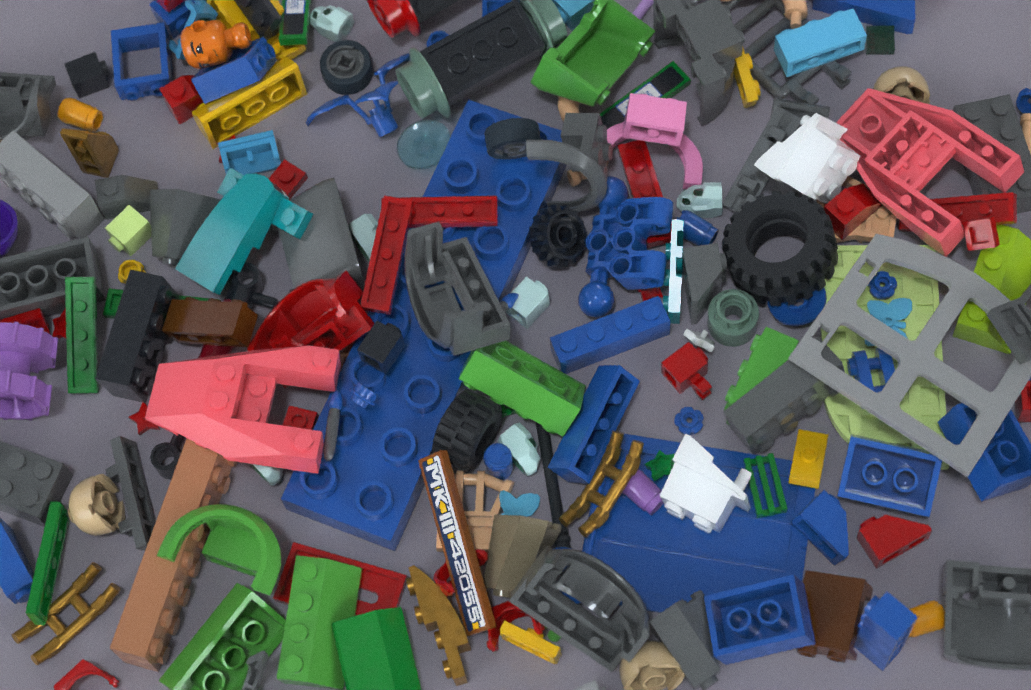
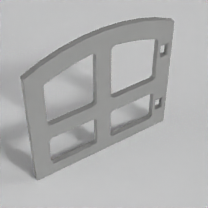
(917, 356)

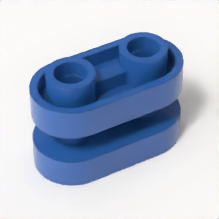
(860, 367)

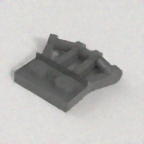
(1014, 325)

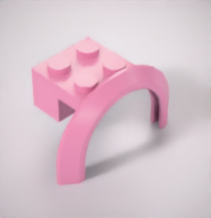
(660, 122)

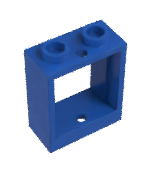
(138, 39)
(240, 71)

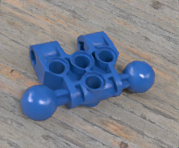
(609, 253)

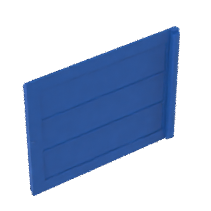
(674, 559)

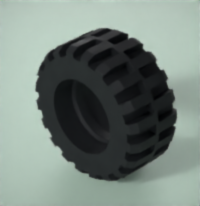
(772, 217)

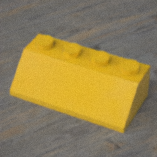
(250, 104)

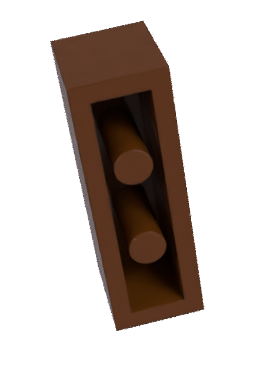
(210, 322)

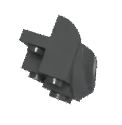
(25, 103)

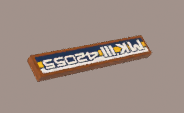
(457, 543)

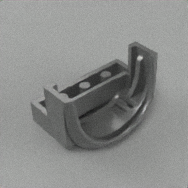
(436, 307)
(598, 589)

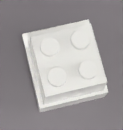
(812, 159)
(701, 489)

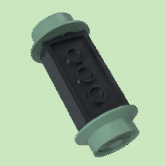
(479, 55)

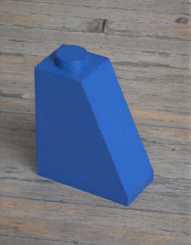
(15, 570)

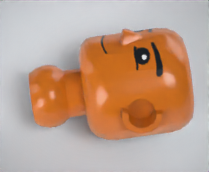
(212, 42)

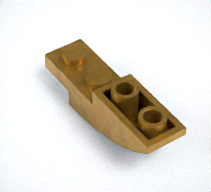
(438, 613)

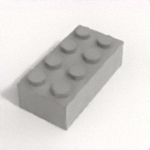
(47, 188)

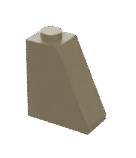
(514, 548)

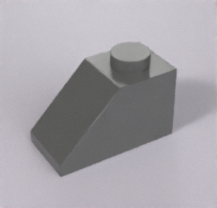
(122, 190)

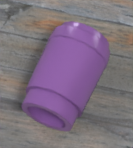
(643, 492)

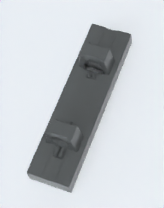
(752, 180)
(131, 477)

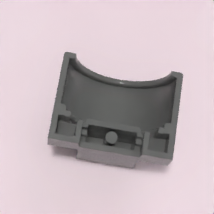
(711, 43)
(995, 621)

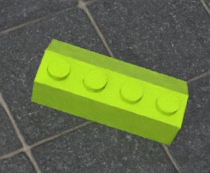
(1006, 269)

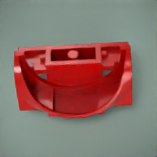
(317, 315)

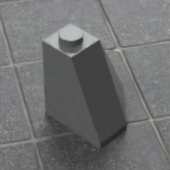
(175, 221)
(687, 637)

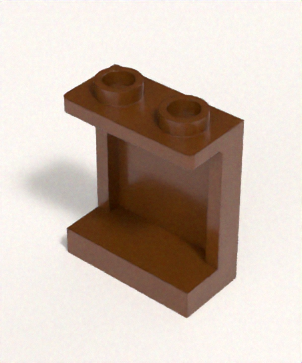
(835, 612)

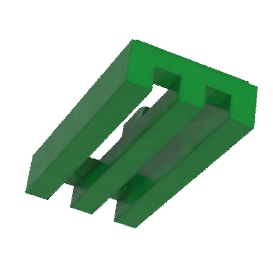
(759, 461)

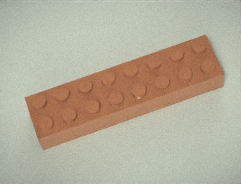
(163, 585)

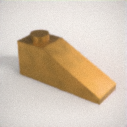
(92, 151)

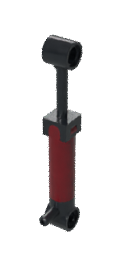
(249, 293)

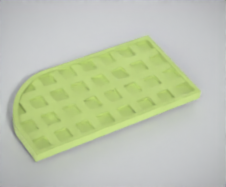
(923, 399)

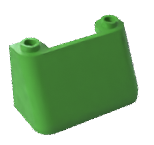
(594, 54)

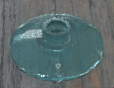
(421, 136)

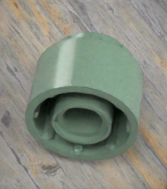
(733, 332)

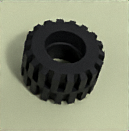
(467, 429)

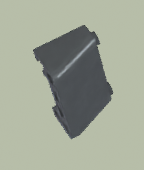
(326, 244)

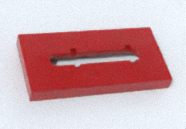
(384, 582)

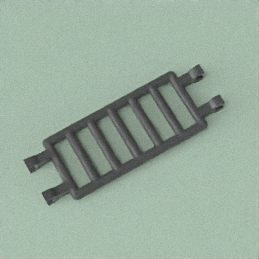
(793, 86)

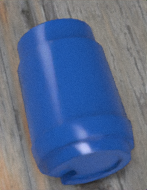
(697, 229)
(498, 461)

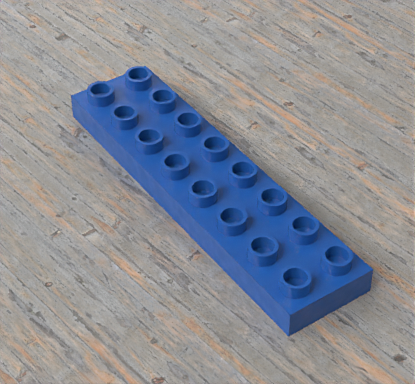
(375, 466)

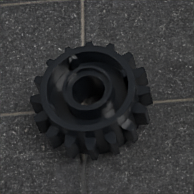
(557, 236)

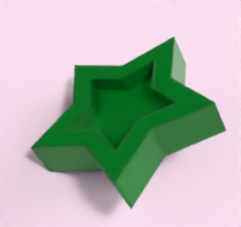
(660, 465)

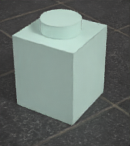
(531, 302)

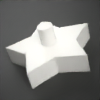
(700, 339)

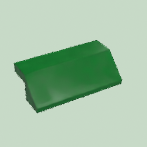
(376, 651)

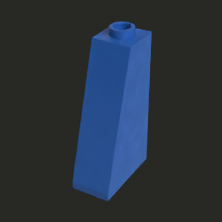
(875, 12)

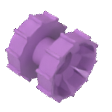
(21, 352)

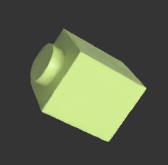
(128, 231)

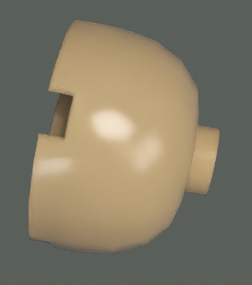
(904, 83)
(95, 506)
(651, 669)

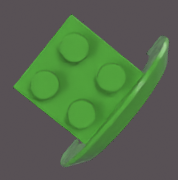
(235, 541)

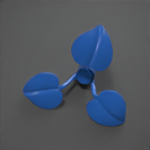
(381, 115)

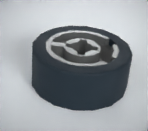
(348, 80)
(508, 137)

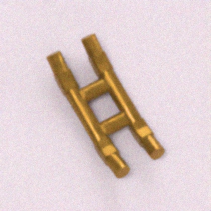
(590, 493)
(86, 612)

